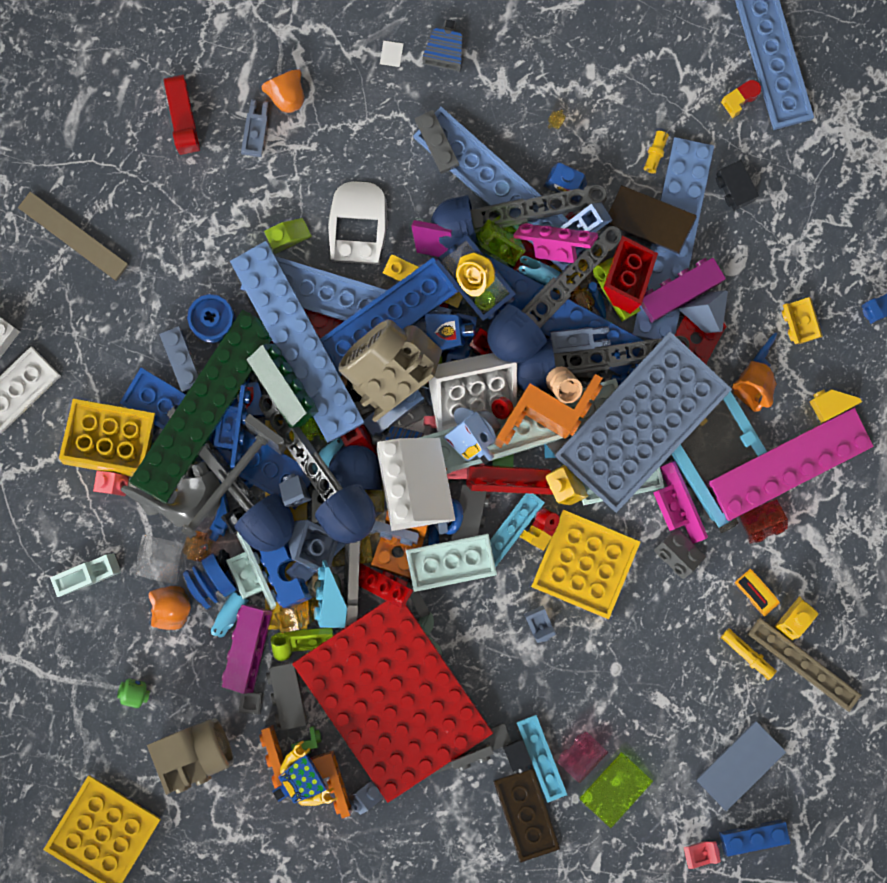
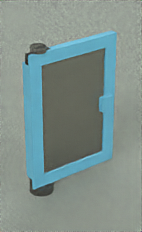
(714, 448)

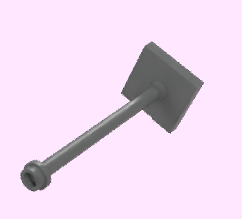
(263, 436)

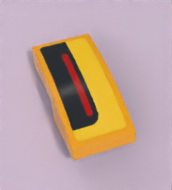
(757, 592)

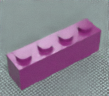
(682, 290)
(246, 648)

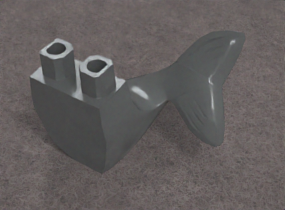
(191, 496)

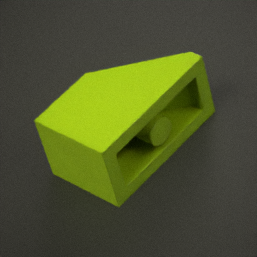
(287, 234)

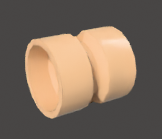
(564, 384)

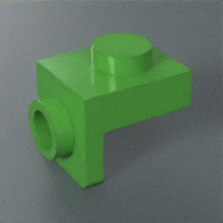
(311, 743)

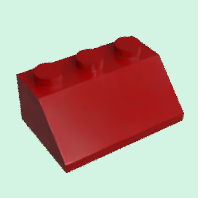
(629, 274)

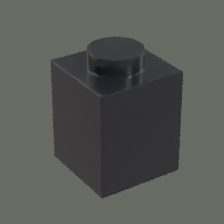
(518, 756)

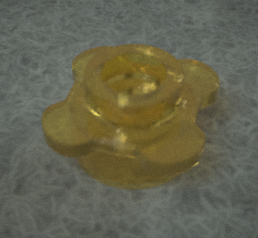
(556, 119)

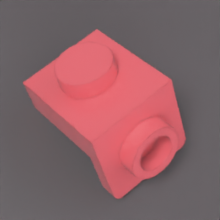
(110, 483)
(702, 854)

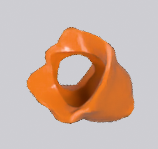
(286, 91)
(753, 383)
(169, 607)

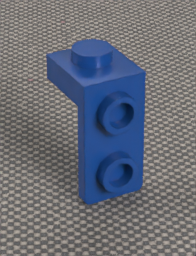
(875, 309)

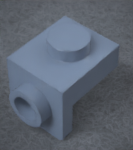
(540, 624)
(365, 798)

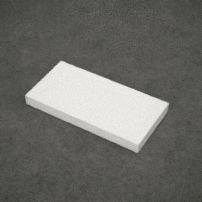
(24, 385)

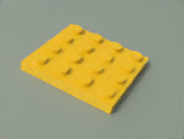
(585, 564)
(102, 833)

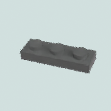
(436, 141)

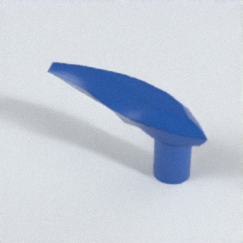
(599, 302)
(763, 352)

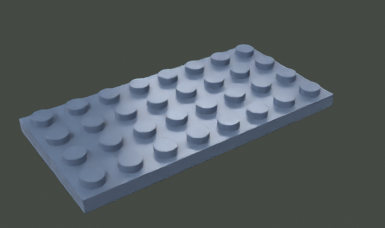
(643, 422)

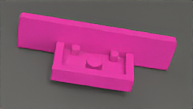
(554, 242)
(677, 504)

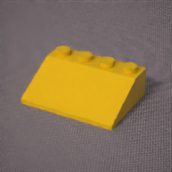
(106, 437)

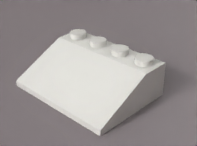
(471, 385)
(415, 482)

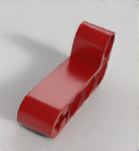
(181, 113)

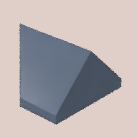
(707, 311)

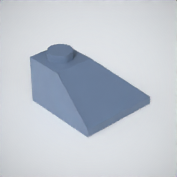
(311, 545)

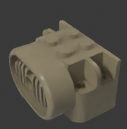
(390, 365)
(191, 755)

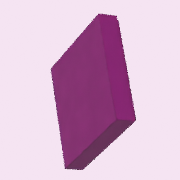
(427, 237)

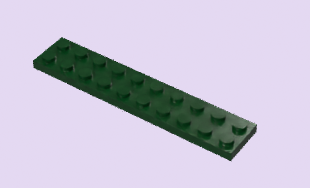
(201, 409)

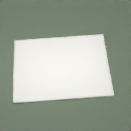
(391, 53)

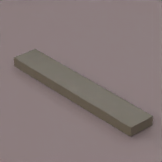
(73, 236)
(804, 664)

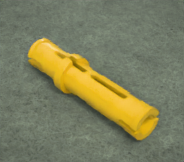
(756, 660)

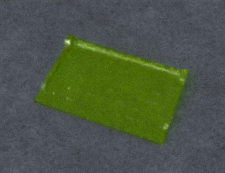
(616, 790)

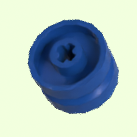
(201, 312)

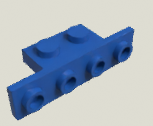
(229, 430)

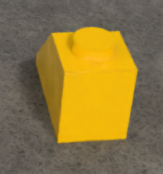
(832, 403)

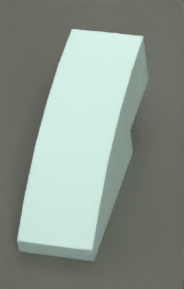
(85, 574)

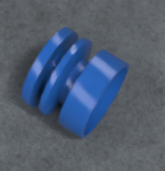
(209, 581)

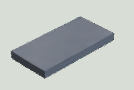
(740, 766)

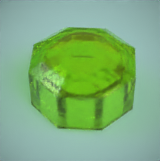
(485, 300)

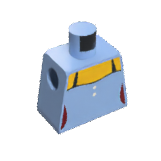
(471, 438)

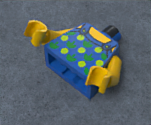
(302, 780)

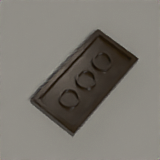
(651, 219)
(526, 815)

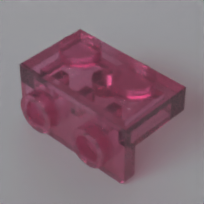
(582, 756)

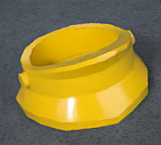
(475, 273)

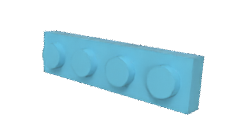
(514, 525)
(541, 758)

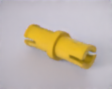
(656, 152)

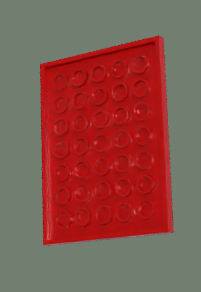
(392, 698)

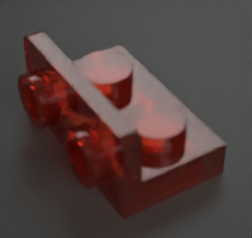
(764, 521)

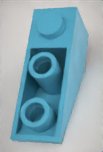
(331, 606)

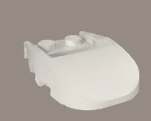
(358, 201)

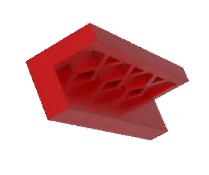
(508, 479)

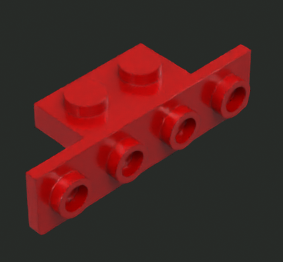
(384, 586)

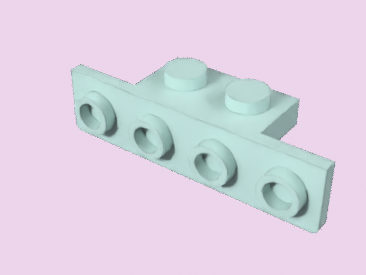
(249, 575)

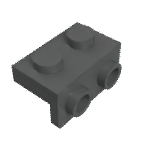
(680, 553)

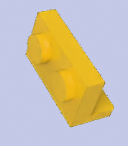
(802, 321)

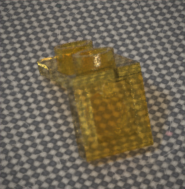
(366, 554)
(296, 617)

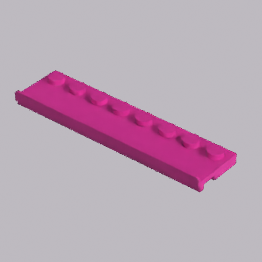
(790, 464)

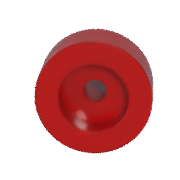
(502, 408)

